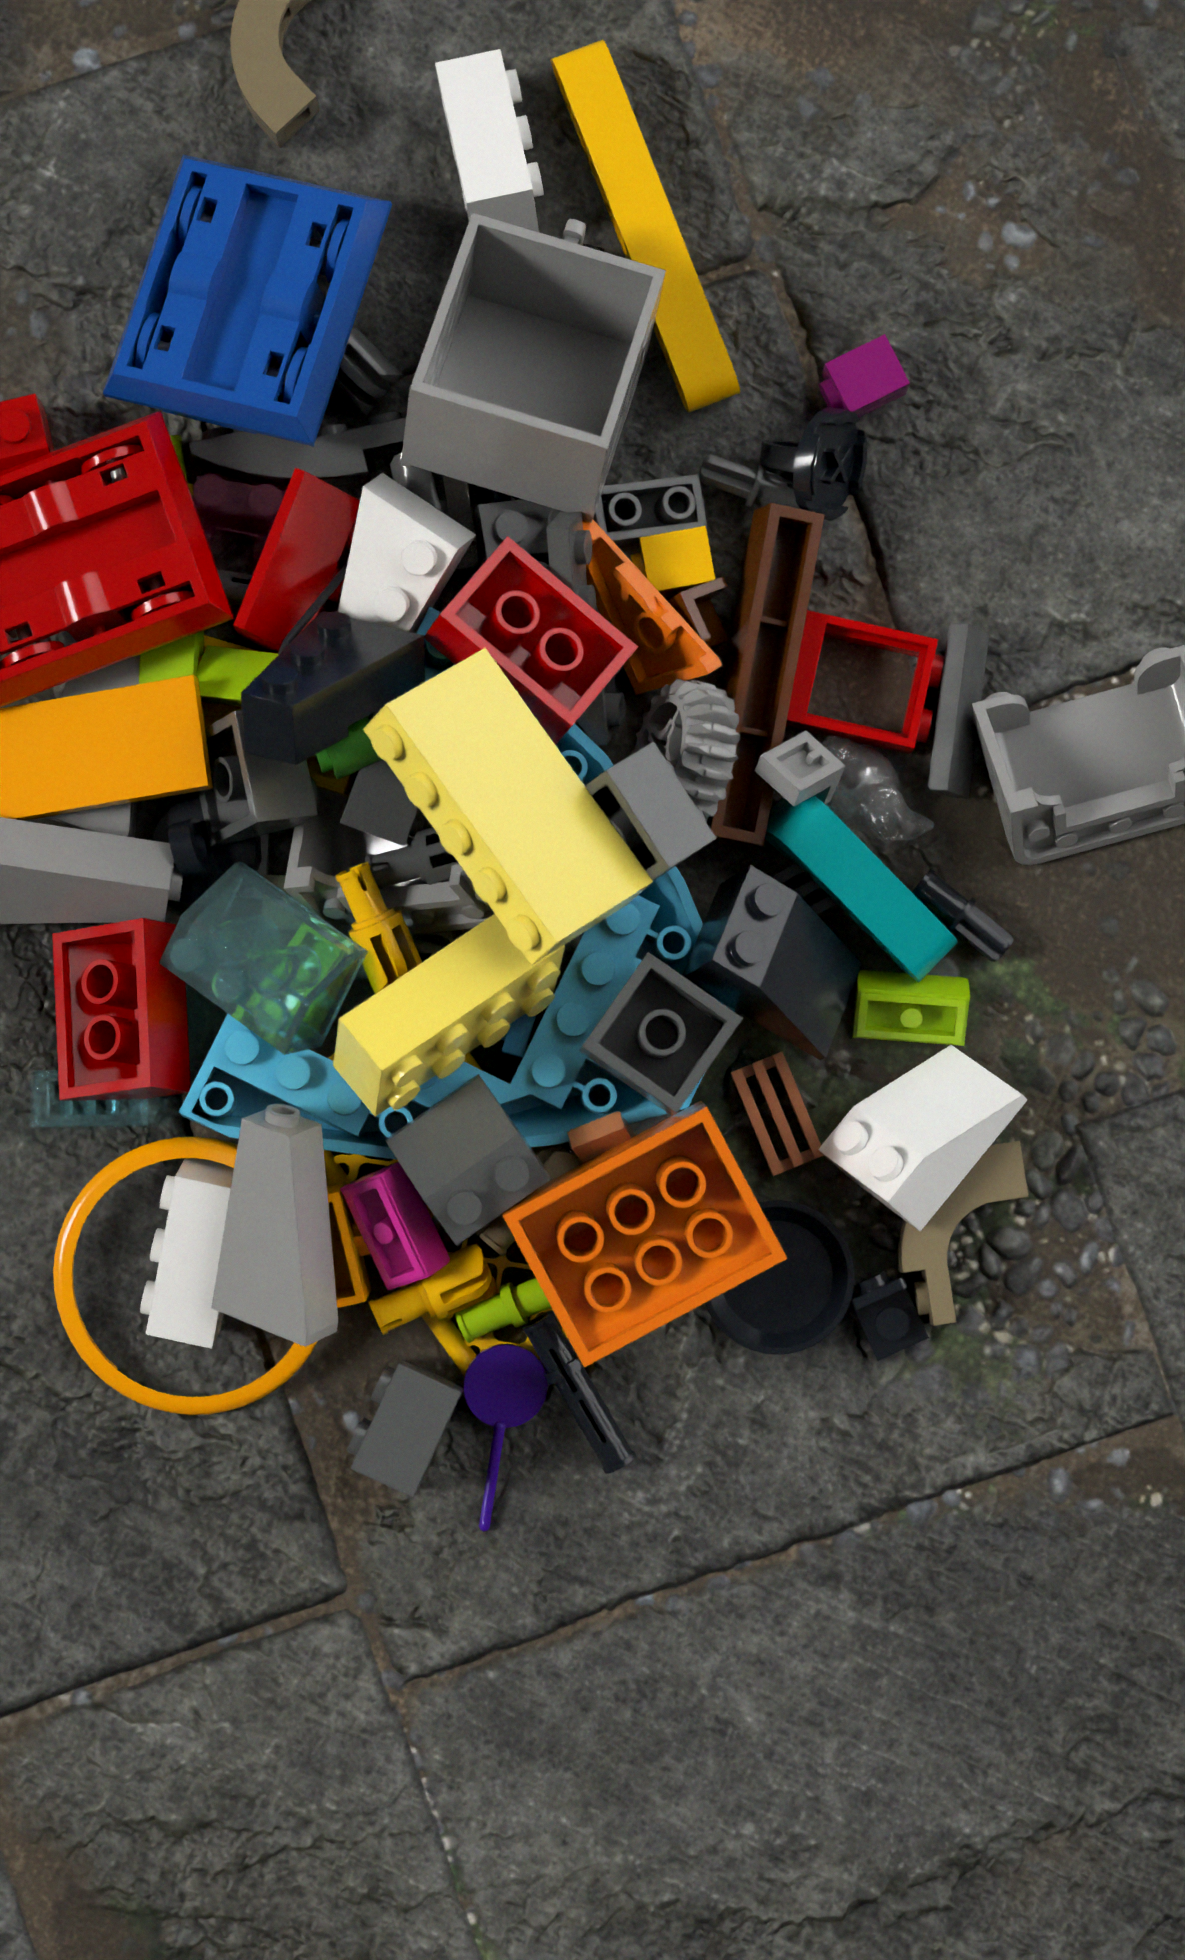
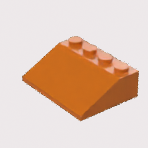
(643, 1233)

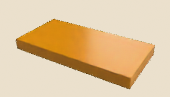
(103, 749)

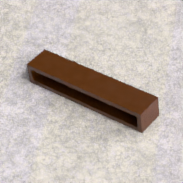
(765, 659)

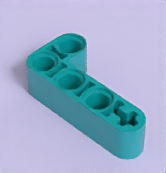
(859, 884)

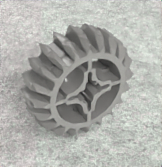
(697, 735)

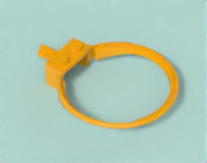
(349, 1270)

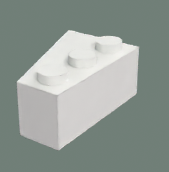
(490, 138)
(399, 556)
(188, 1254)

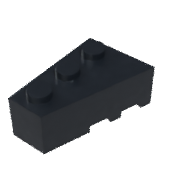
(327, 682)

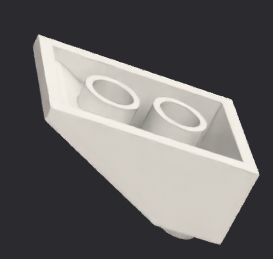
(923, 1133)

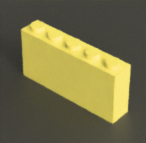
(507, 805)

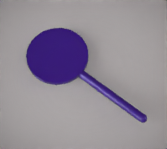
(504, 1391)

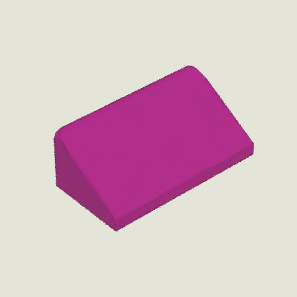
(395, 1226)

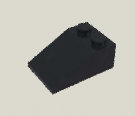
(774, 961)

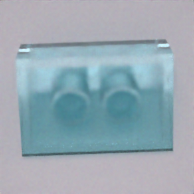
(264, 959)

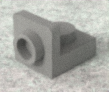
(801, 769)

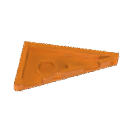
(665, 641)

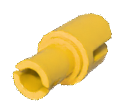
(377, 929)
(448, 1291)

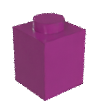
(864, 378)

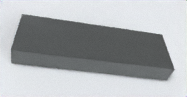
(955, 725)

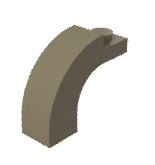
(266, 82)
(994, 1178)

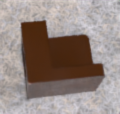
(698, 611)

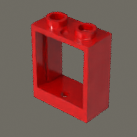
(926, 674)

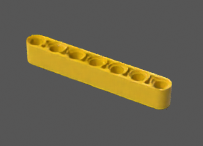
(645, 222)

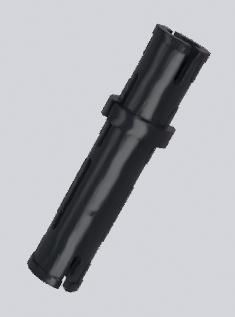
(578, 1391)

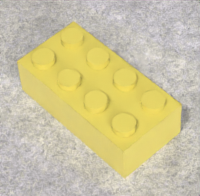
(440, 1014)

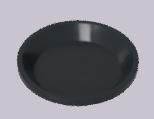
(797, 1298)

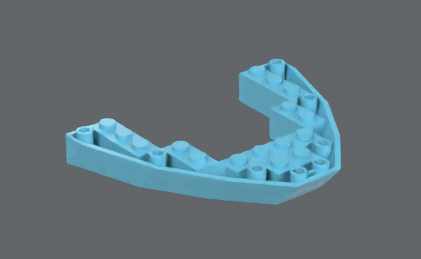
(554, 1083)

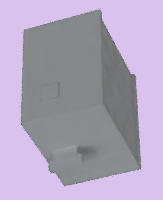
(531, 364)

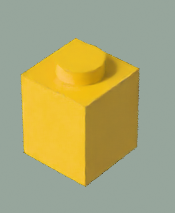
(675, 560)

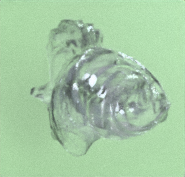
(871, 795)

